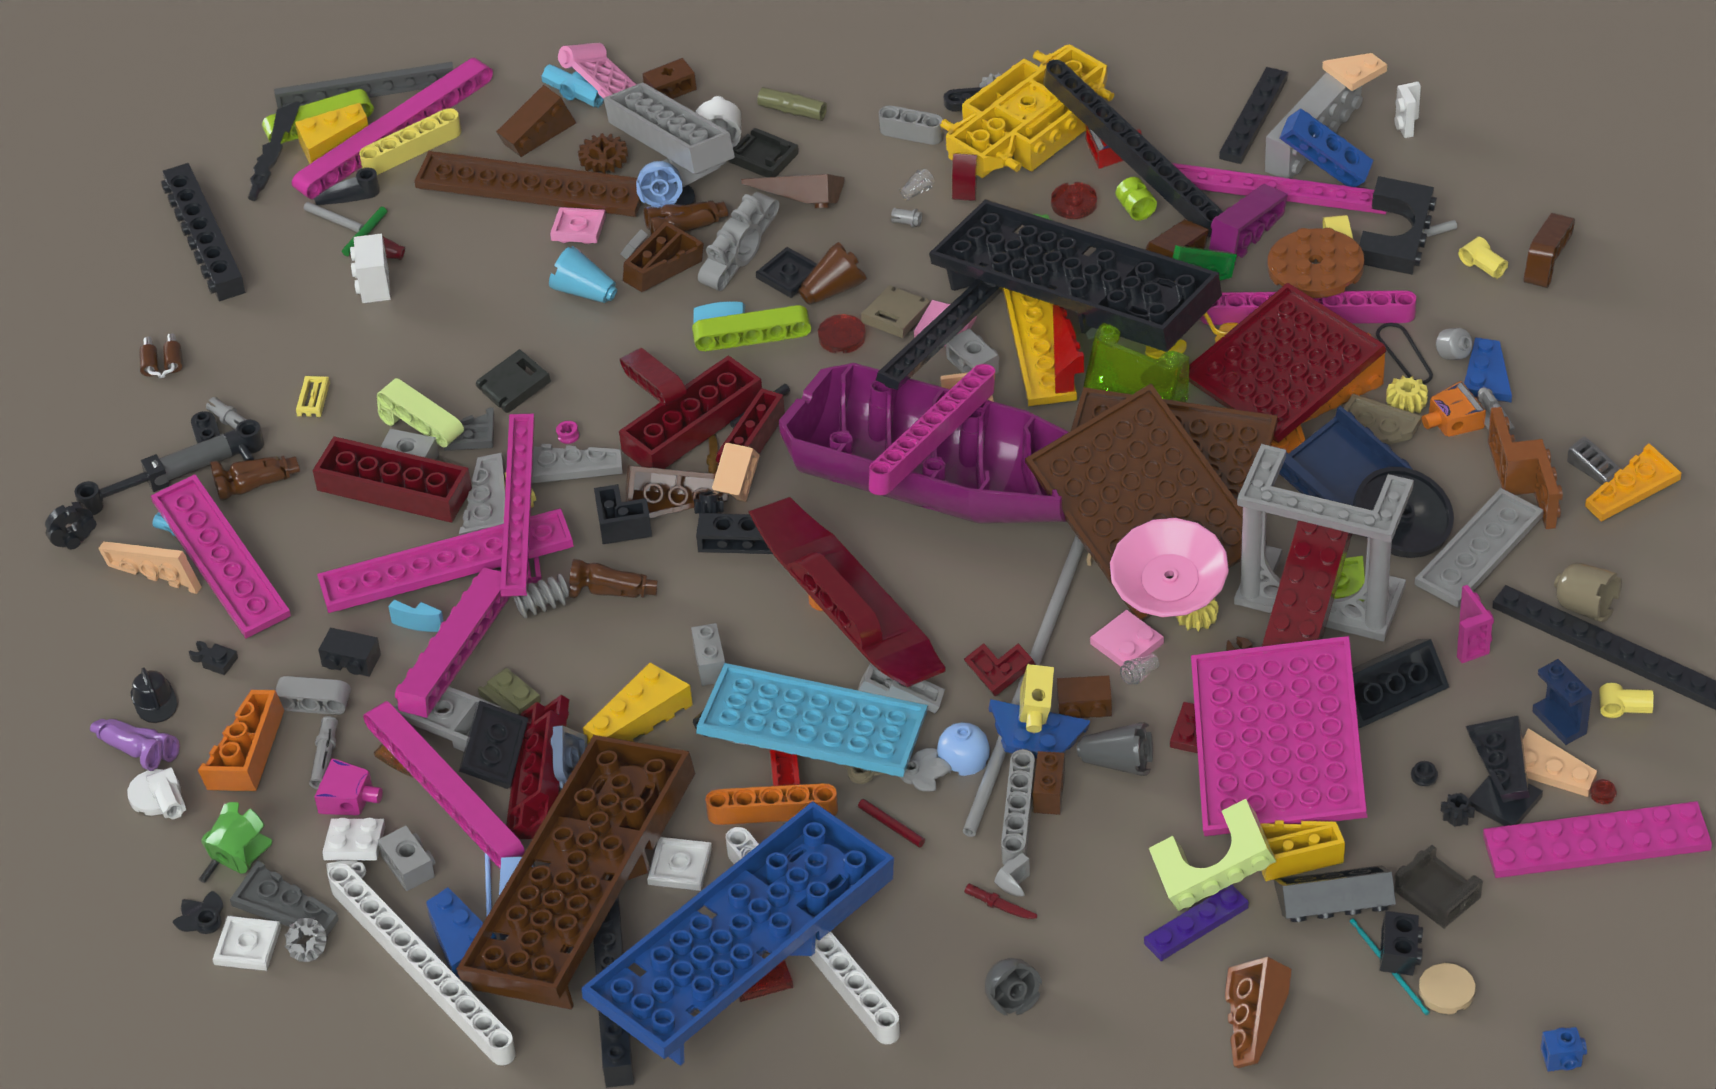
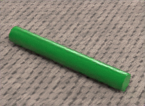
(366, 229)

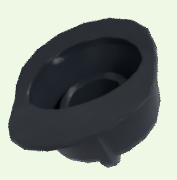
(153, 696)

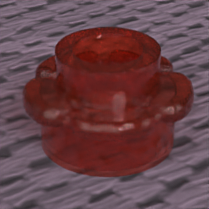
(1603, 791)

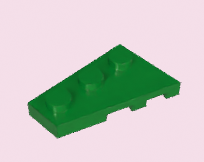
(1214, 260)

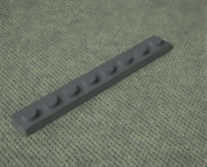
(374, 84)

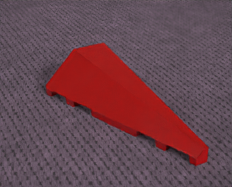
(1066, 352)

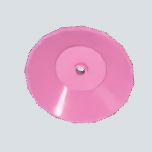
(1169, 550)

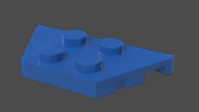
(1056, 735)

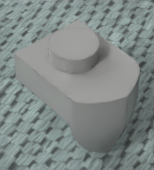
(1012, 874)

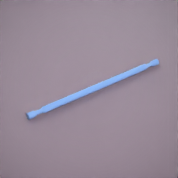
(488, 884)

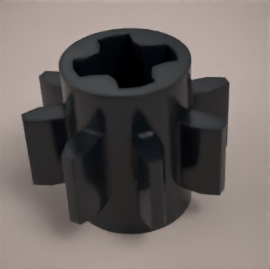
(709, 503)
(1457, 809)

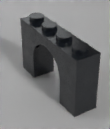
(1401, 251)

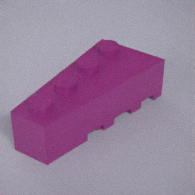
(1247, 220)

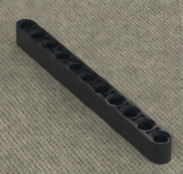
(1130, 145)

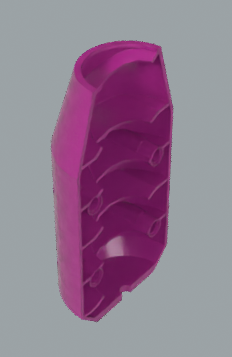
(971, 475)

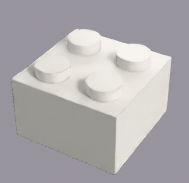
(370, 268)

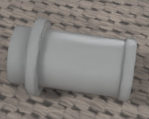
(909, 217)

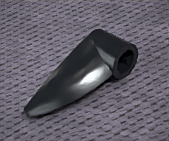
(358, 188)

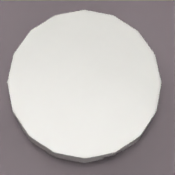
(141, 797)

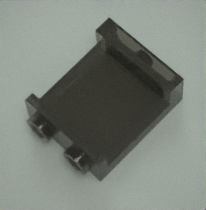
(1436, 887)

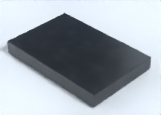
(493, 744)

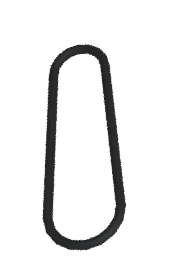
(1412, 344)

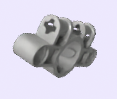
(737, 240)

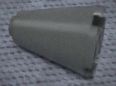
(1119, 749)

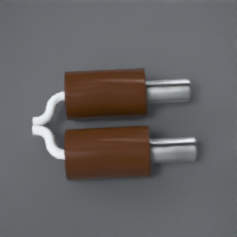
(149, 357)

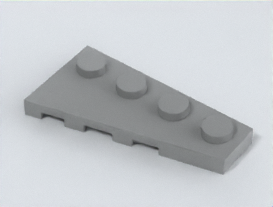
(572, 463)
(487, 495)

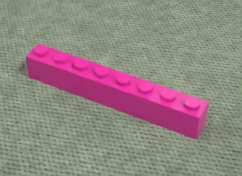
(452, 645)

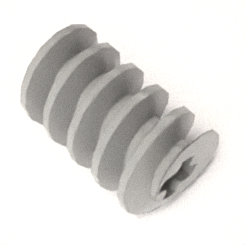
(542, 595)

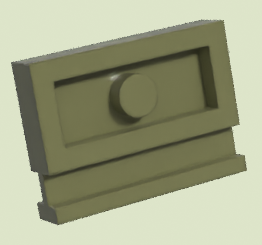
(509, 692)

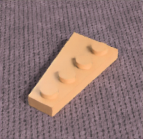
(152, 563)

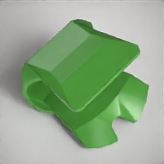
(236, 838)

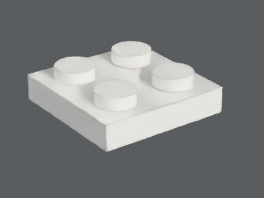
(353, 839)

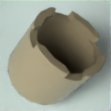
(1588, 590)

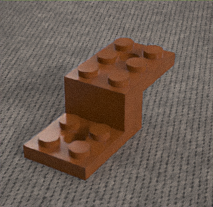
(1524, 467)

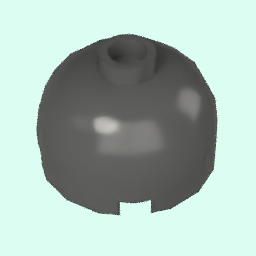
(1012, 986)

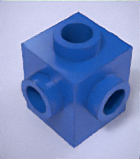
(1563, 1049)

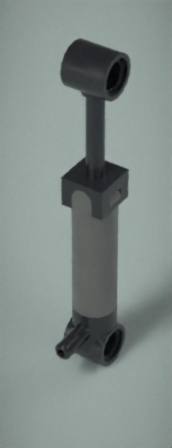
(158, 471)

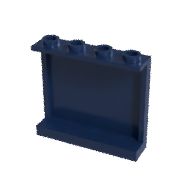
(1338, 459)

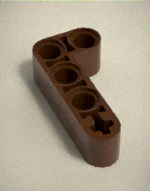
(1546, 249)

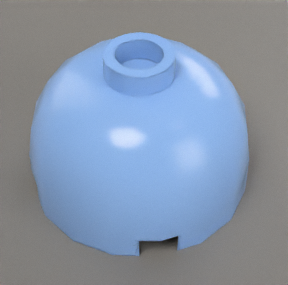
(659, 184)
(964, 748)

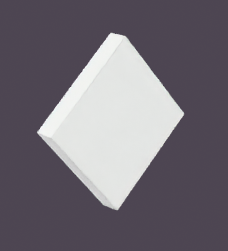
(679, 863)
(247, 943)

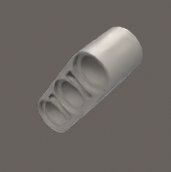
(910, 124)
(313, 695)

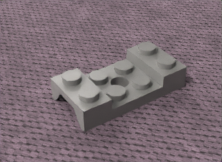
(454, 723)

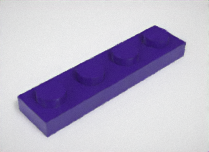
(1196, 922)

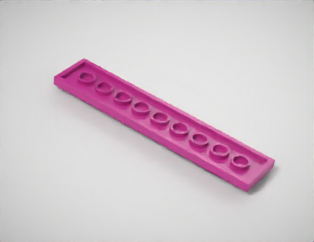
(436, 562)

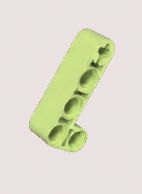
(403, 402)

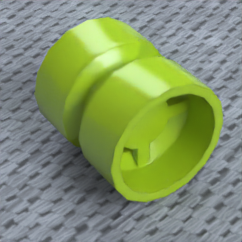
(1136, 198)

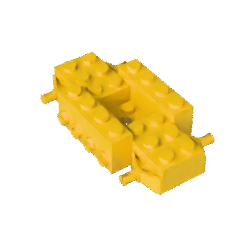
(1004, 124)

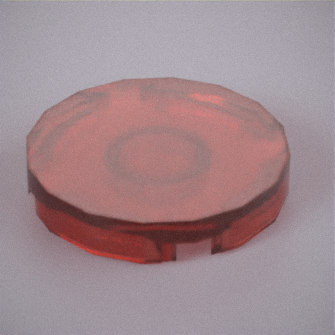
(1074, 200)
(841, 333)

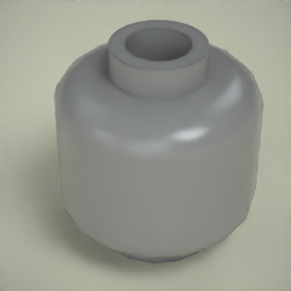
(1454, 343)

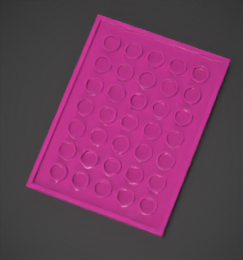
(1279, 733)

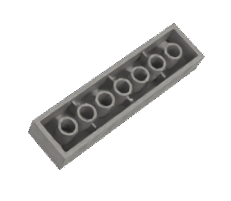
(669, 128)

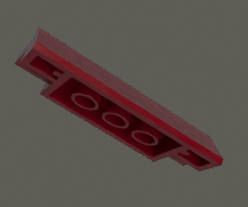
(534, 782)

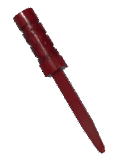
(994, 900)

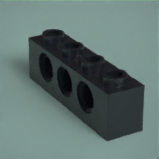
(729, 534)

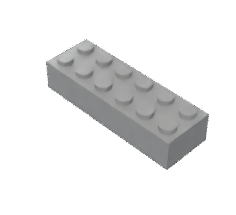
(1329, 104)

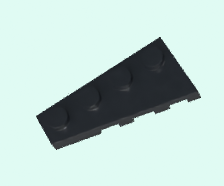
(1503, 755)

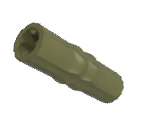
(792, 103)

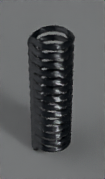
(207, 872)

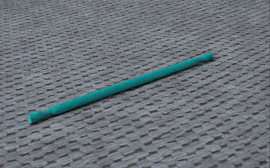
(1397, 976)

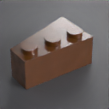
(662, 257)

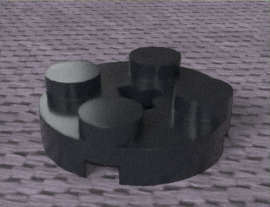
(70, 537)

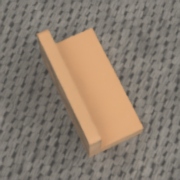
(736, 471)

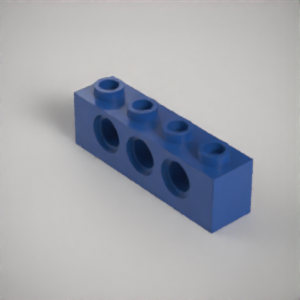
(1326, 149)

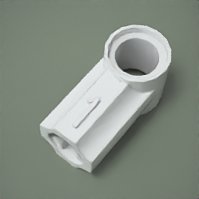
(166, 791)

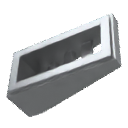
(1583, 450)

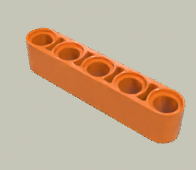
(767, 803)

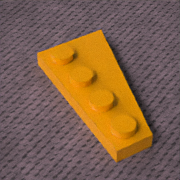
(1638, 480)

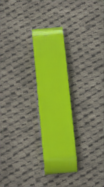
(321, 107)
(751, 328)

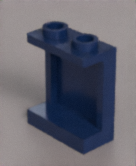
(1566, 703)

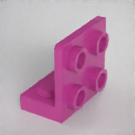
(1474, 627)

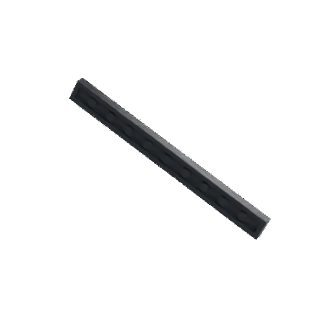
(937, 334)
(1607, 646)

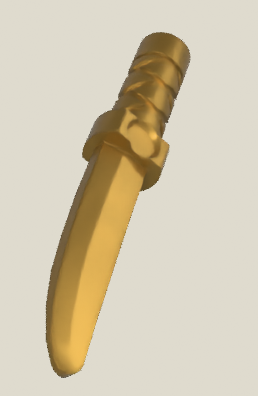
(711, 458)

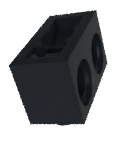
(1400, 943)

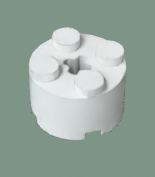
(724, 115)

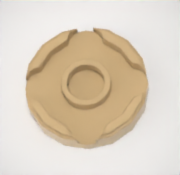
(1447, 988)

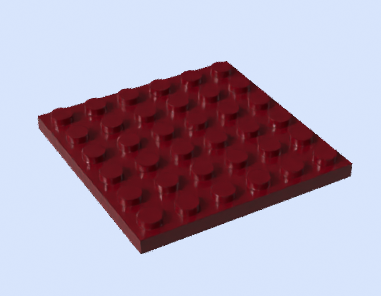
(1285, 359)

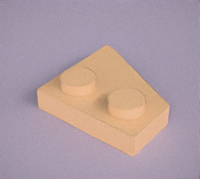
(1355, 70)

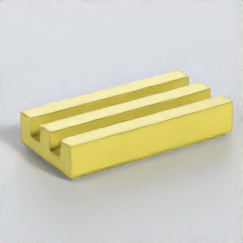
(301, 408)

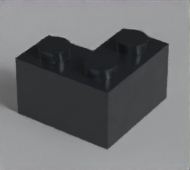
(619, 519)

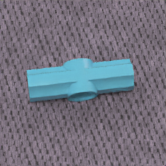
(571, 85)

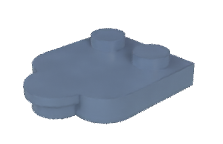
(567, 749)

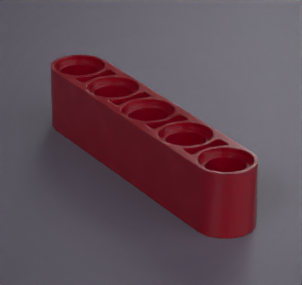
(653, 376)

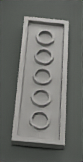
(1479, 546)

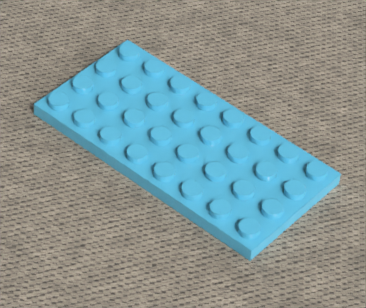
(812, 719)

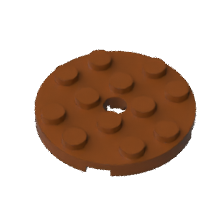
(1338, 258)

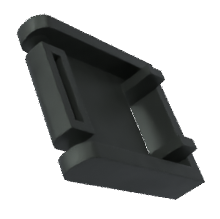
(761, 150)
(509, 383)

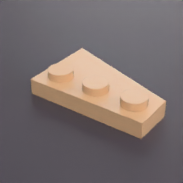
(1555, 766)

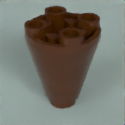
(832, 275)

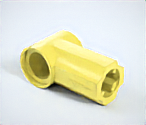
(1479, 254)
(1616, 700)

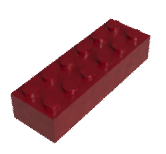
(675, 429)
(392, 479)
(1307, 584)

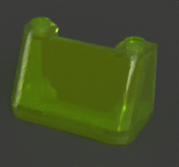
(1128, 371)

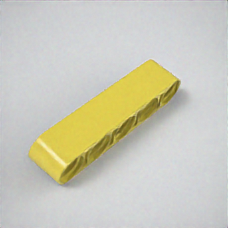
(411, 141)

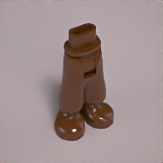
(685, 216)
(251, 474)
(608, 581)

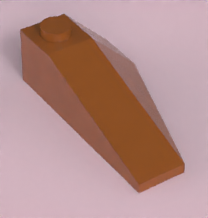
(1255, 999)

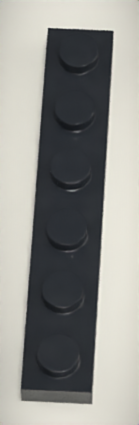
(1253, 115)

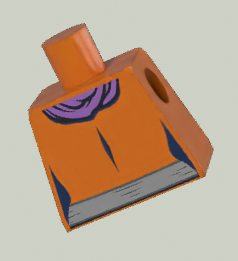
(1455, 411)

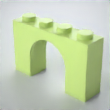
(1246, 855)

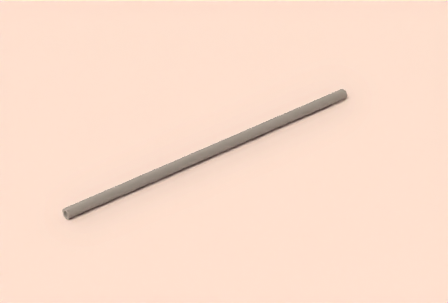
(1037, 652)

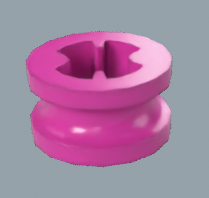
(570, 437)

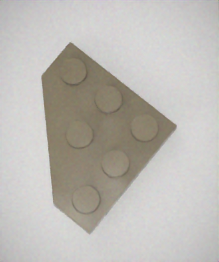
(1385, 421)

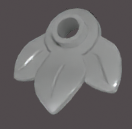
(925, 768)

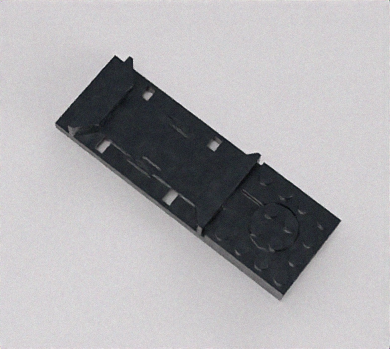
(1119, 284)

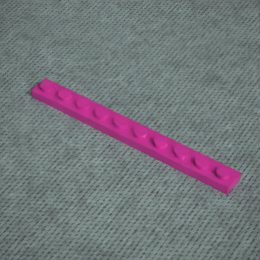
(1297, 190)
(517, 505)

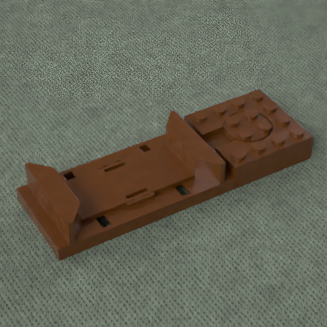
(594, 844)

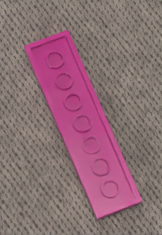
(220, 556)
(1596, 839)

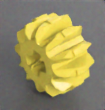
(1407, 394)
(1201, 617)

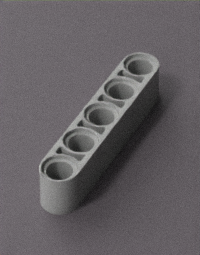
(1018, 805)

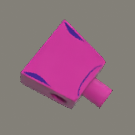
(345, 790)

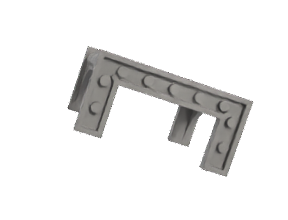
(1260, 561)

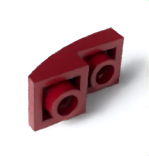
(964, 176)

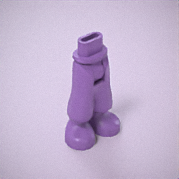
(137, 742)

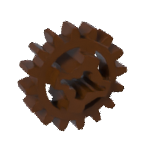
(603, 153)

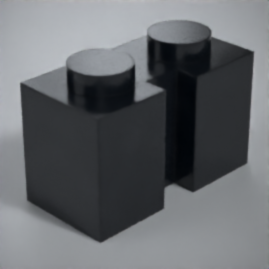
(349, 650)

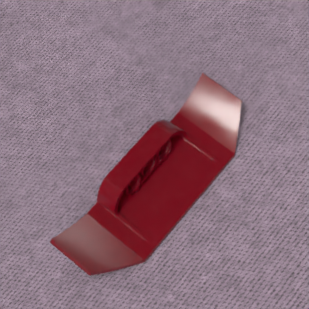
(847, 593)

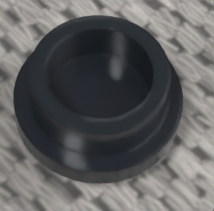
(1424, 773)

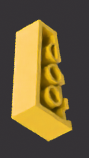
(641, 705)

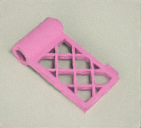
(593, 57)

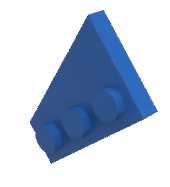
(1488, 370)

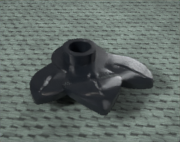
(200, 915)

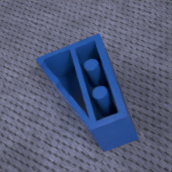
(453, 926)

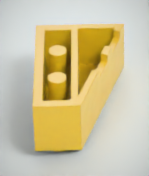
(328, 130)
(1302, 847)

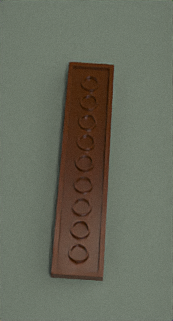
(528, 183)

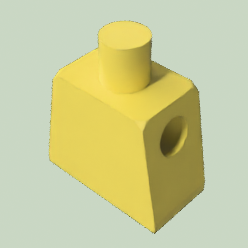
(1036, 696)

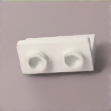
(1407, 107)

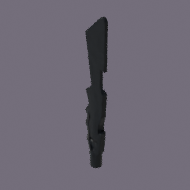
(283, 123)

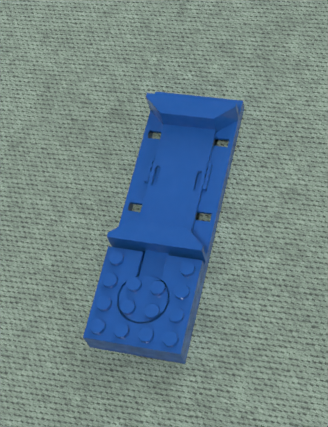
(769, 901)

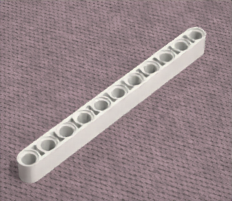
(422, 964)
(837, 965)

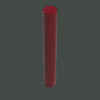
(891, 823)

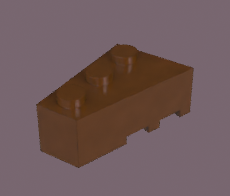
(536, 122)
(1181, 234)

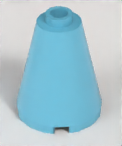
(581, 277)

